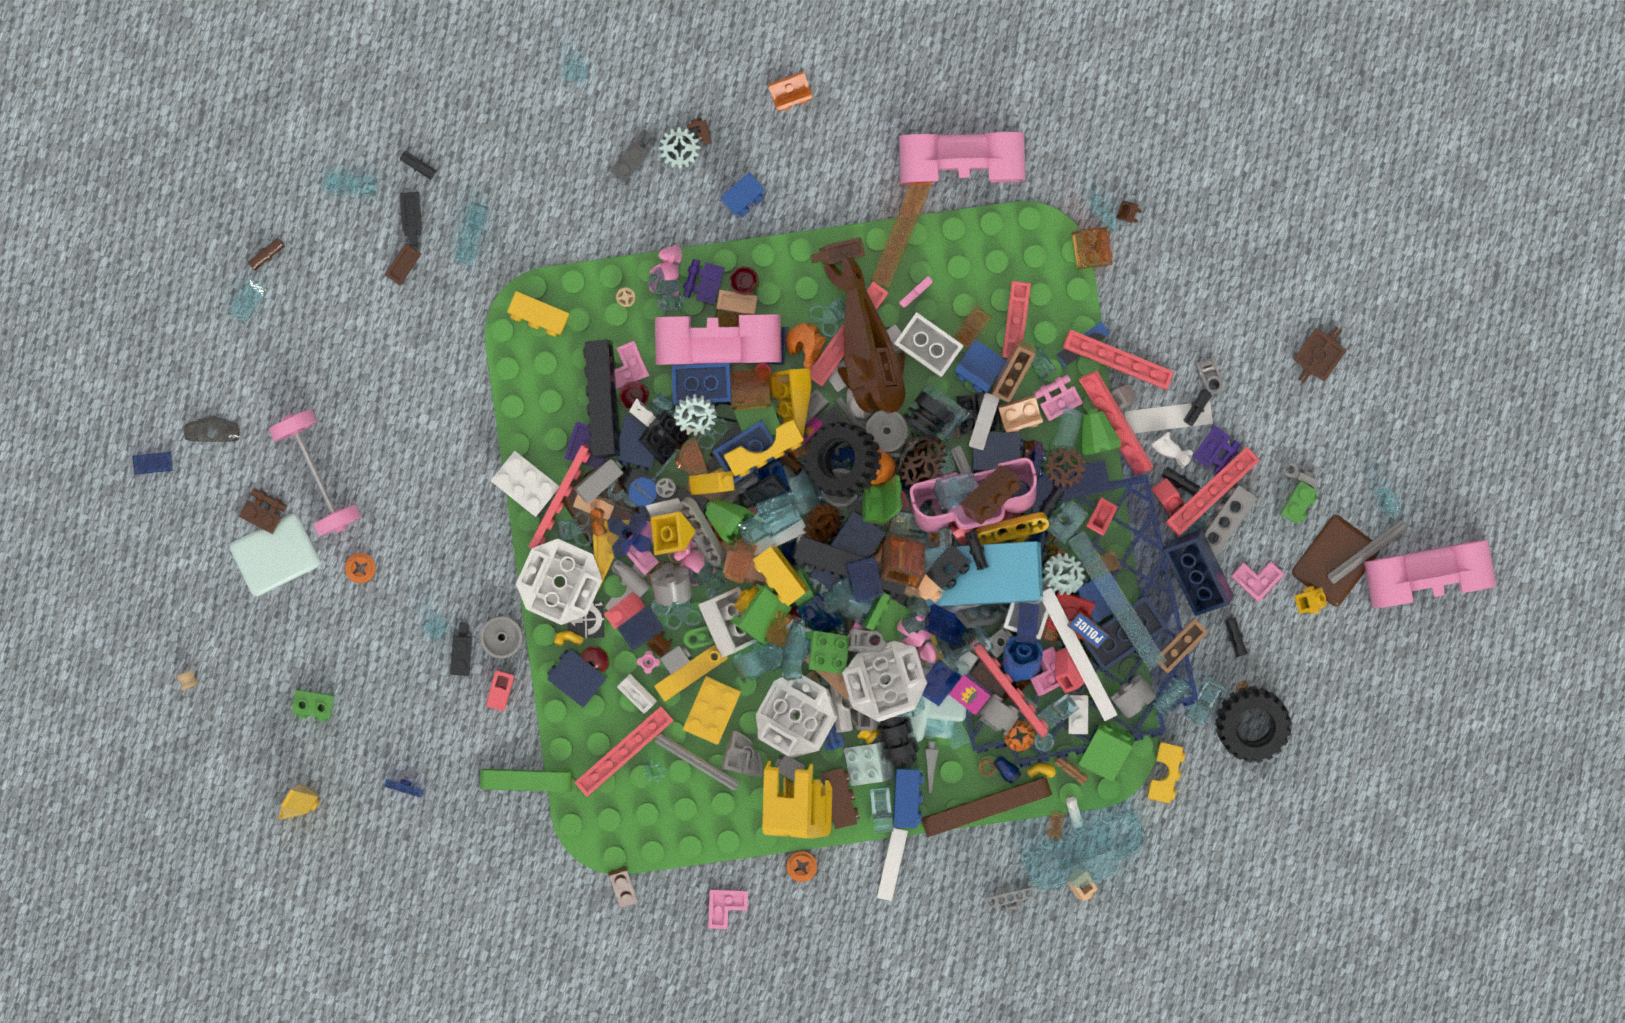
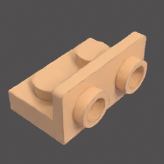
(1020, 414)

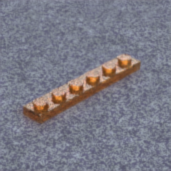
(901, 233)

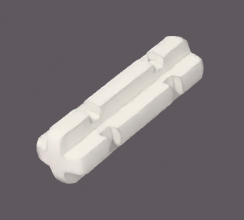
(1074, 812)

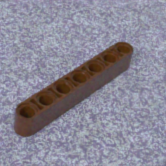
(986, 806)

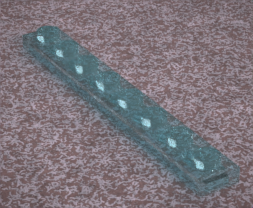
(1117, 601)

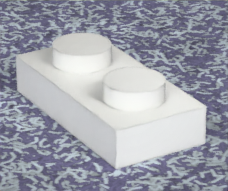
(636, 693)
(1079, 719)

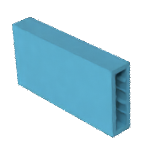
(1011, 577)

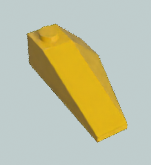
(792, 393)
(298, 802)

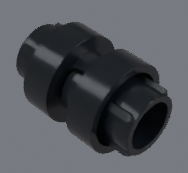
(899, 746)

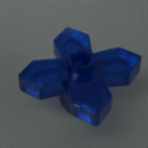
(623, 544)

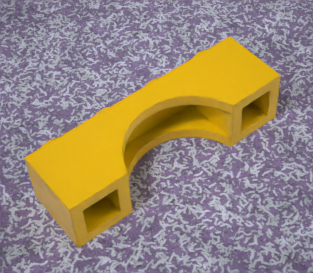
(742, 460)

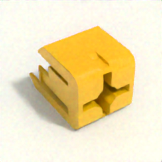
(801, 809)

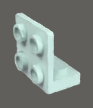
(868, 764)

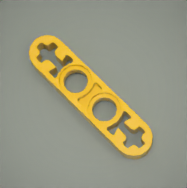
(1011, 525)

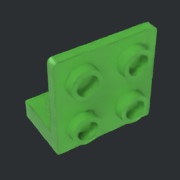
(882, 502)
(885, 617)
(827, 651)

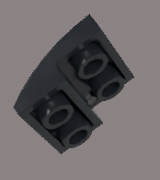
(972, 404)
(663, 437)

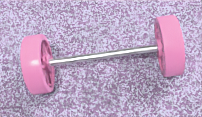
(292, 426)

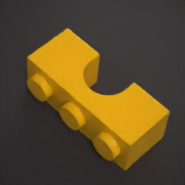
(1163, 789)

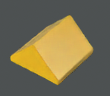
(671, 533)

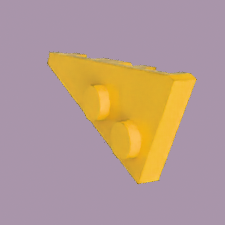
(603, 550)

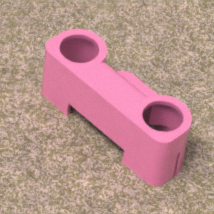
(927, 153)
(752, 342)
(924, 492)
(1395, 577)

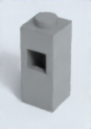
(598, 479)

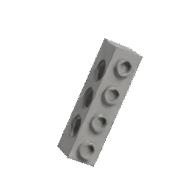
(1245, 502)

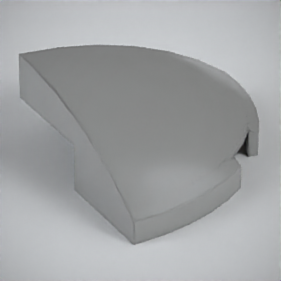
(741, 756)

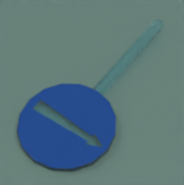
(643, 490)

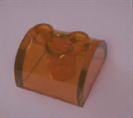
(691, 458)

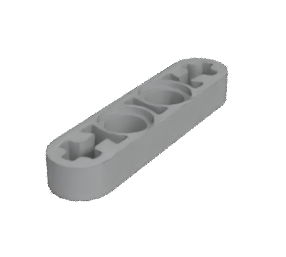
(715, 555)

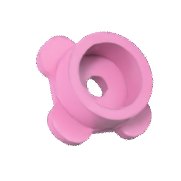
(653, 662)

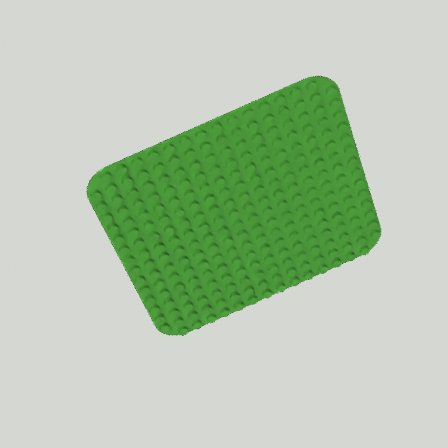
(541, 396)

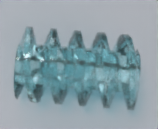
(1171, 696)

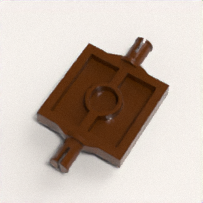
(1319, 354)

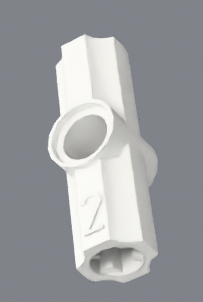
(842, 707)

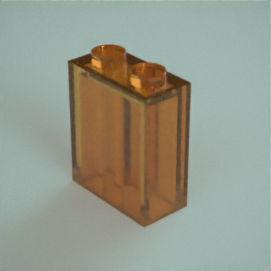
(903, 561)

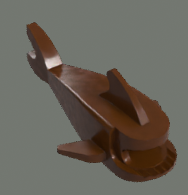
(871, 362)

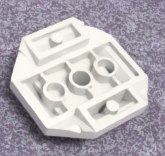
(539, 587)
(870, 672)
(778, 714)

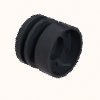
(928, 415)

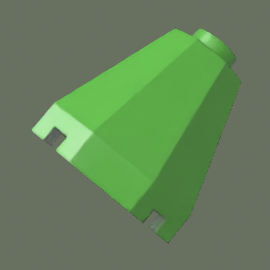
(1097, 433)
(726, 518)

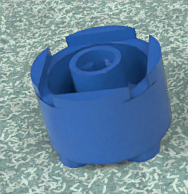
(1022, 659)

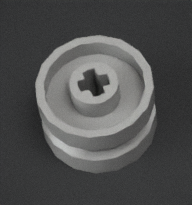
(897, 426)
(513, 637)

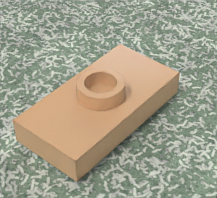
(737, 303)
(596, 503)

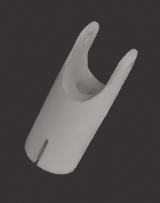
(630, 578)

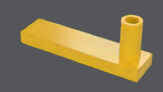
(689, 673)

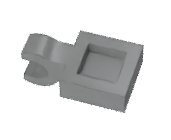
(1307, 477)

